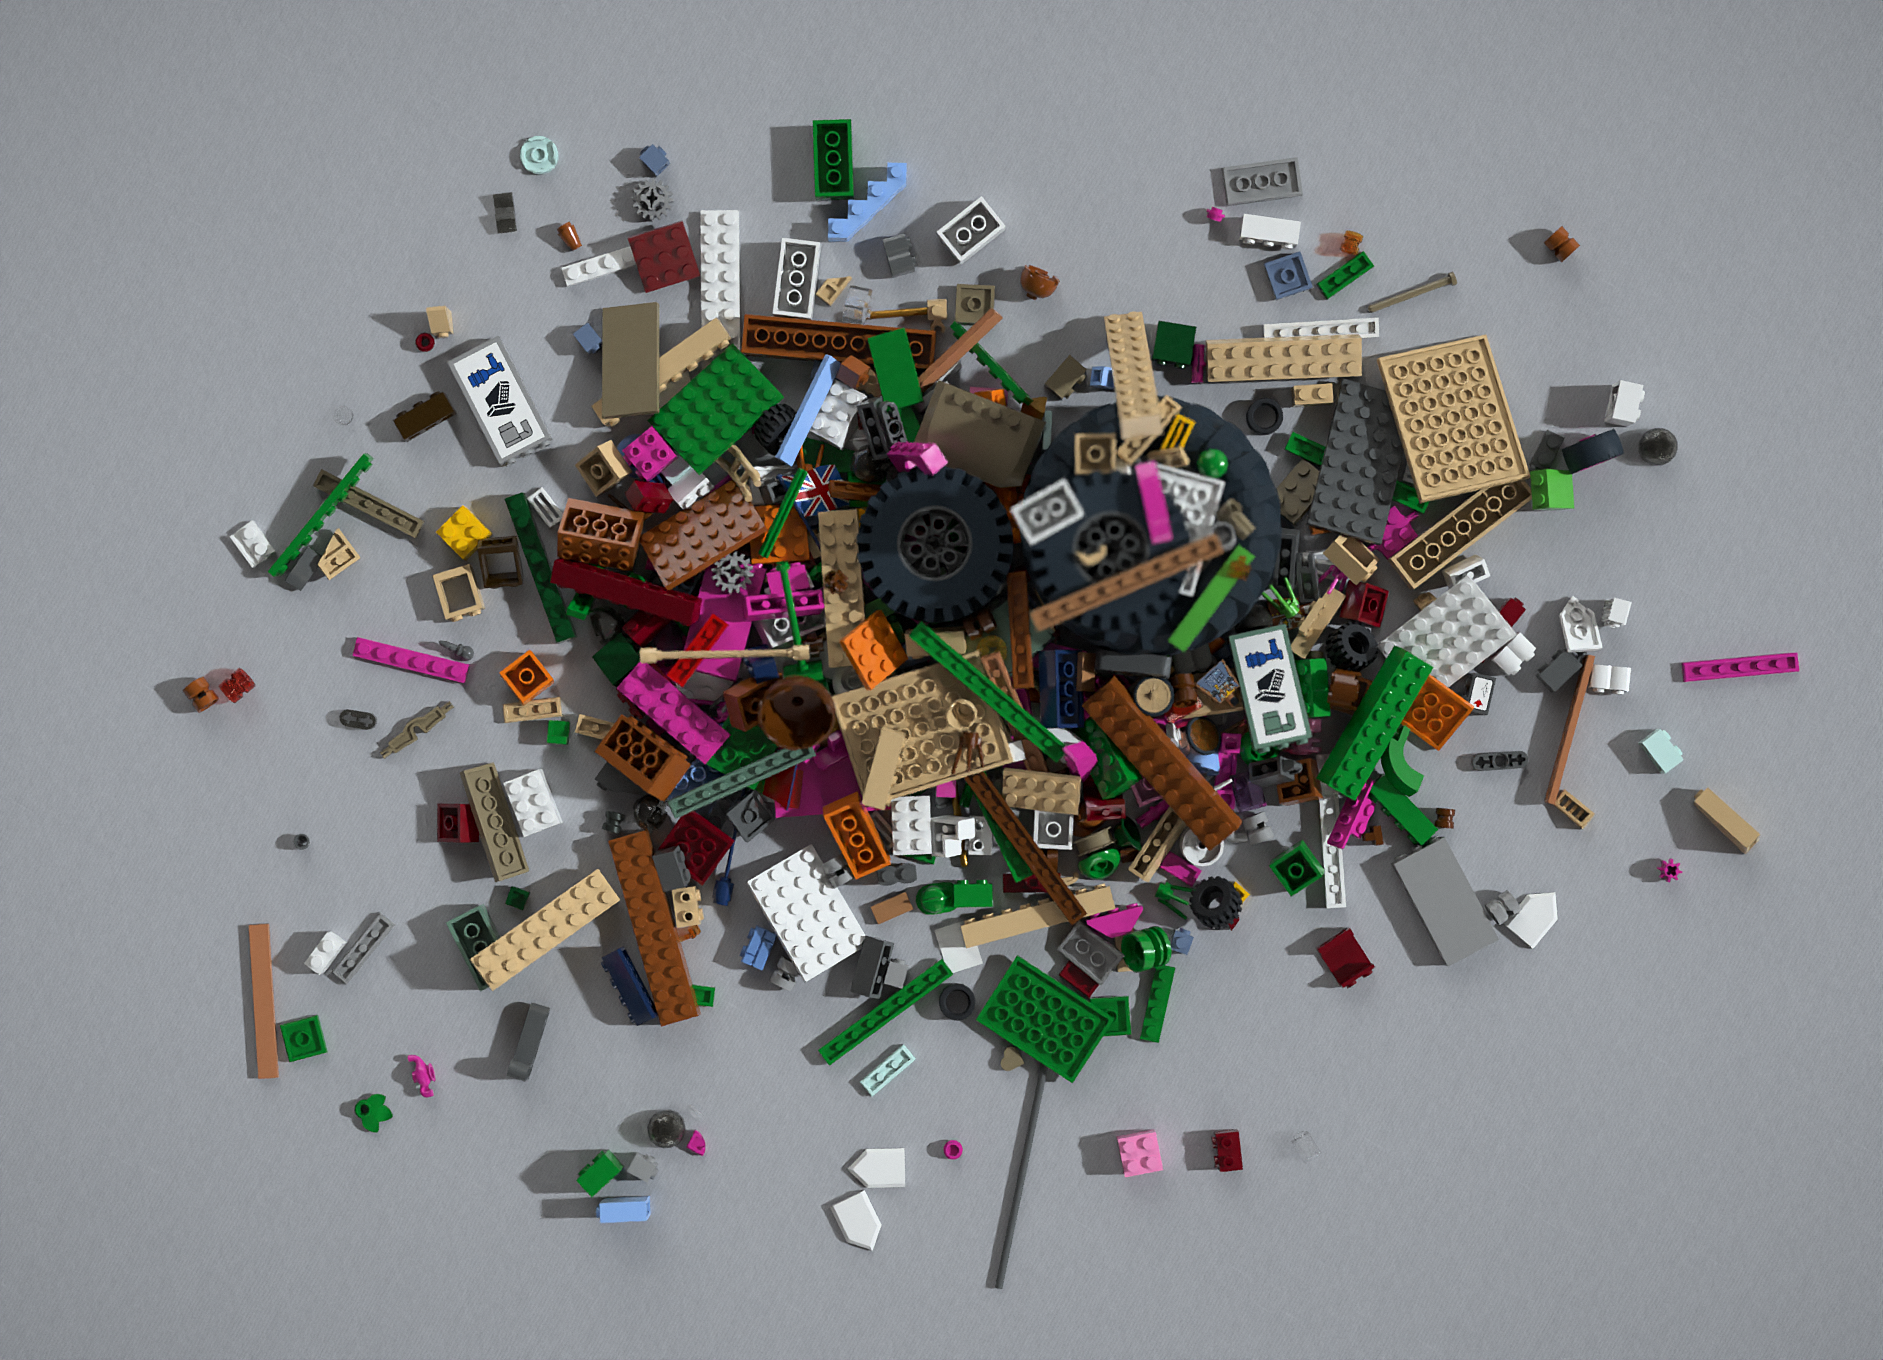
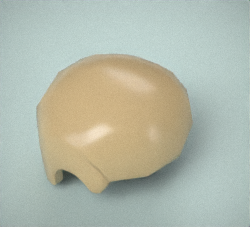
(961, 714)

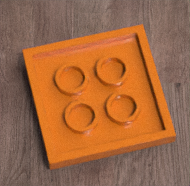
(791, 541)
(873, 650)
(1436, 713)

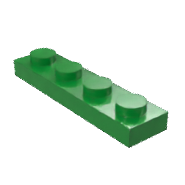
(1157, 1003)

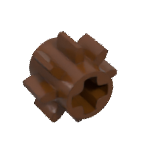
(835, 581)
(815, 645)

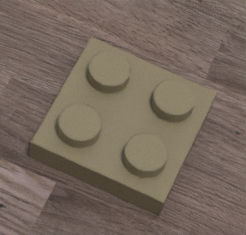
(973, 302)

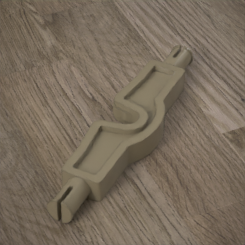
(408, 735)

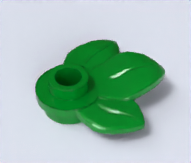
(376, 1112)

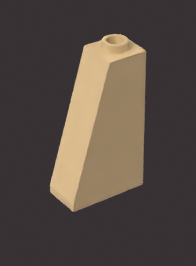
(1726, 820)

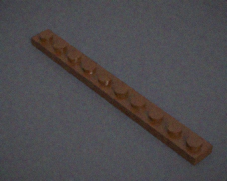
(1026, 847)

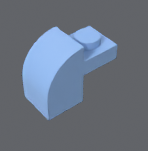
(1102, 377)

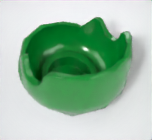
(1212, 463)

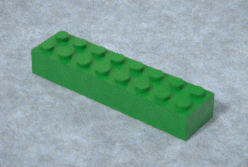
(1374, 722)

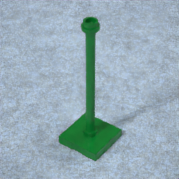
(810, 669)

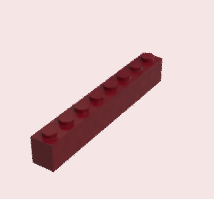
(626, 591)

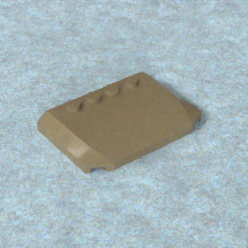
(980, 435)

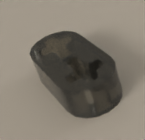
(357, 724)

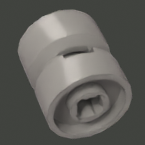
(1225, 535)
(1262, 833)
(835, 864)
(1503, 907)
(785, 965)

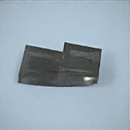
(505, 212)

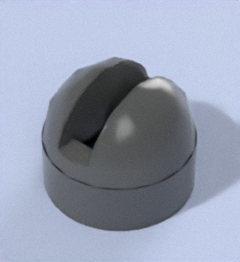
(301, 837)

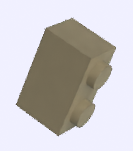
(1065, 378)

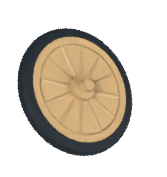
(1153, 696)

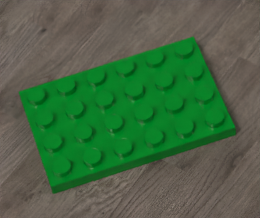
(715, 409)
(1045, 1019)

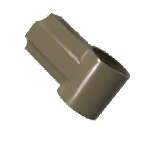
(1231, 514)

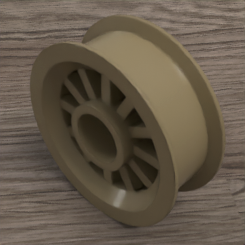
(1094, 841)

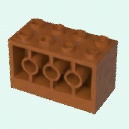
(600, 534)
(643, 756)

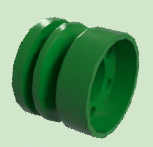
(1146, 949)

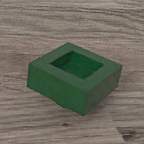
(517, 898)

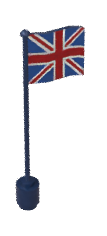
(815, 494)

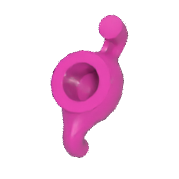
(423, 1075)

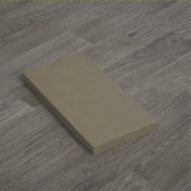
(630, 360)

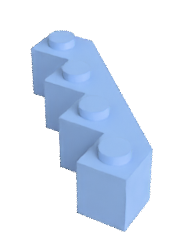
(862, 211)

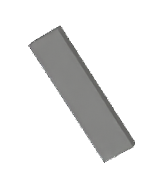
(363, 948)

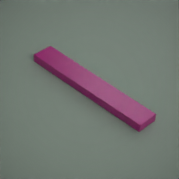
(1740, 667)

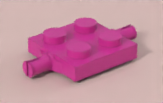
(1397, 533)

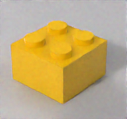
(463, 531)

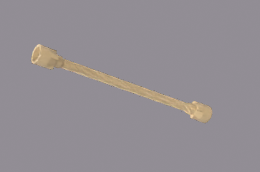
(651, 655)

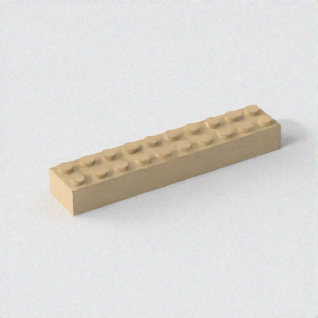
(1132, 375)

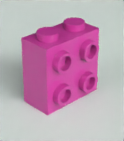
(649, 454)

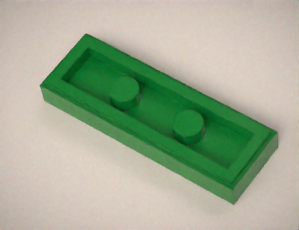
(1345, 275)

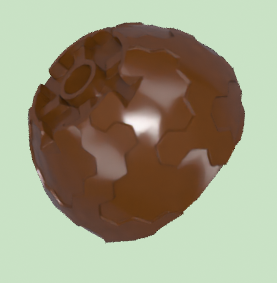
(793, 723)

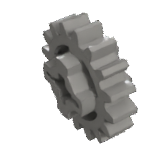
(661, 200)
(742, 574)

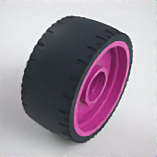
(1592, 451)

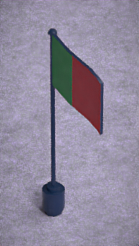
(776, 787)

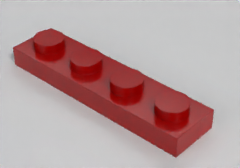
(703, 642)

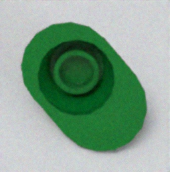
(935, 898)

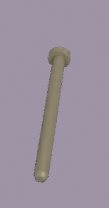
(1451, 279)

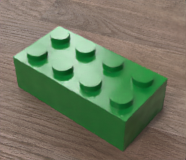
(833, 159)
(1113, 770)

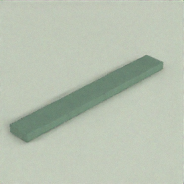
(738, 780)

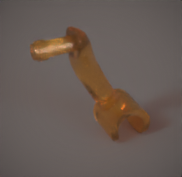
(693, 932)

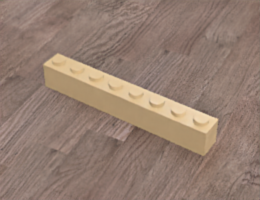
(683, 358)
(1032, 917)

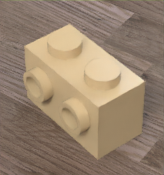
(687, 906)

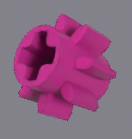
(1663, 869)

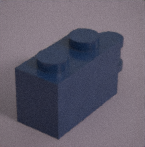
(761, 667)

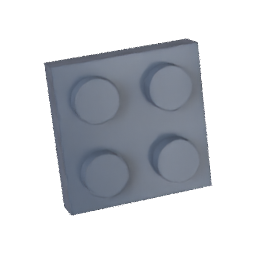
(1288, 275)

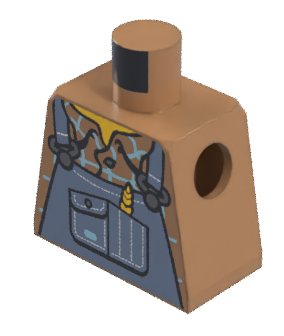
(1219, 685)

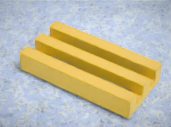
(1169, 434)

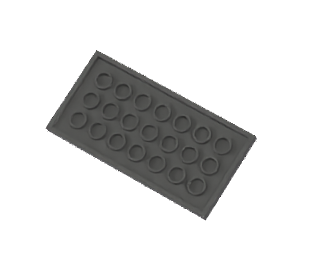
(1358, 465)

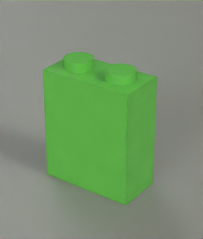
(1552, 489)

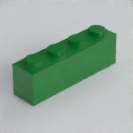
(1402, 810)

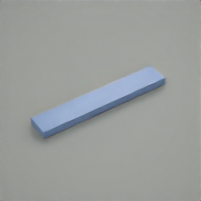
(808, 410)

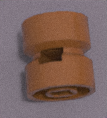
(1561, 244)
(196, 689)

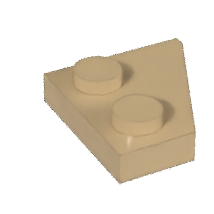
(337, 556)

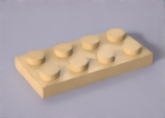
(1041, 791)

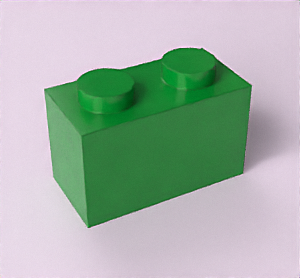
(972, 894)

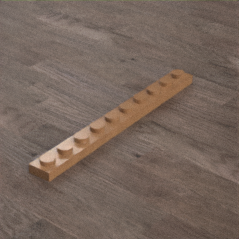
(1126, 582)

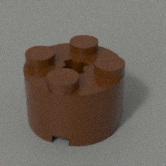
(1345, 689)

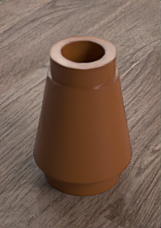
(569, 235)

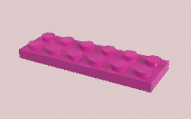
(673, 711)

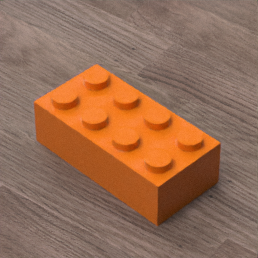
(856, 835)

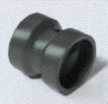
(612, 822)

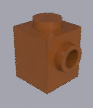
(853, 372)

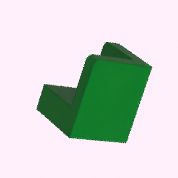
(558, 732)

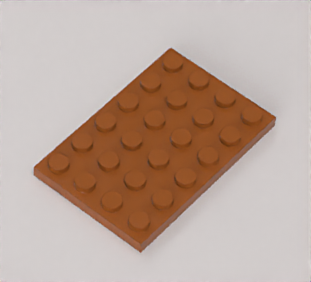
(701, 534)

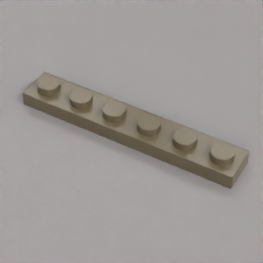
(372, 505)

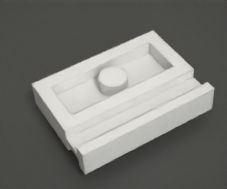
(252, 544)

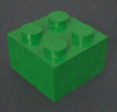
(1296, 868)
(603, 1169)

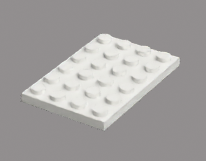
(1198, 501)
(1453, 632)
(807, 913)

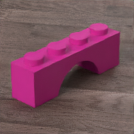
(923, 455)

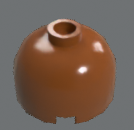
(1037, 282)

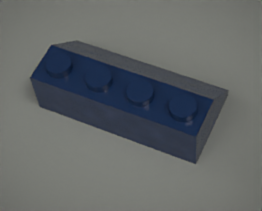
(1057, 687)
(630, 986)

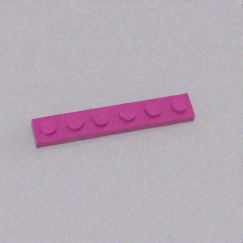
(411, 660)

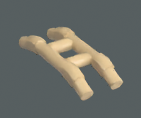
(732, 469)

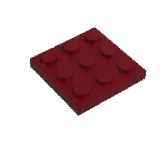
(664, 256)
(701, 844)

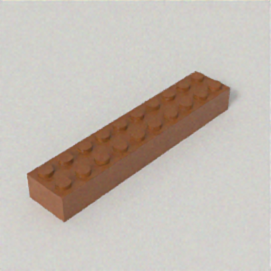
(813, 339)
(1162, 764)
(654, 928)

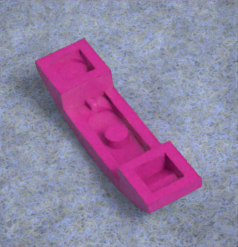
(1154, 502)
(1227, 755)

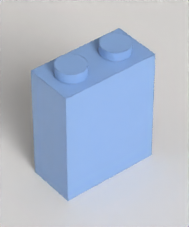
(623, 1209)

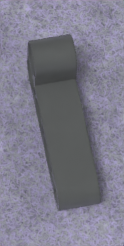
(1141, 665)
(529, 1042)

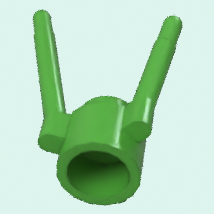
(1288, 607)

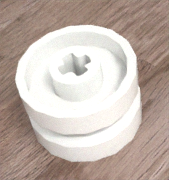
(1196, 855)

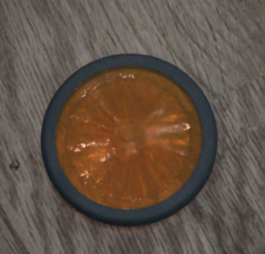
(1203, 735)

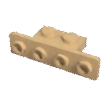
(1316, 621)

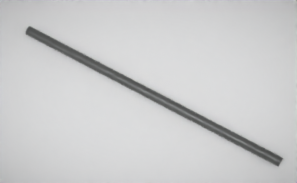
(1021, 1176)

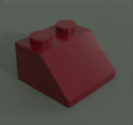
(1364, 603)
(644, 627)
(456, 823)

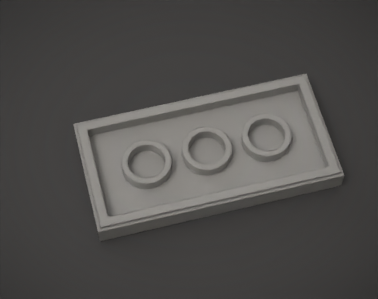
(1262, 181)

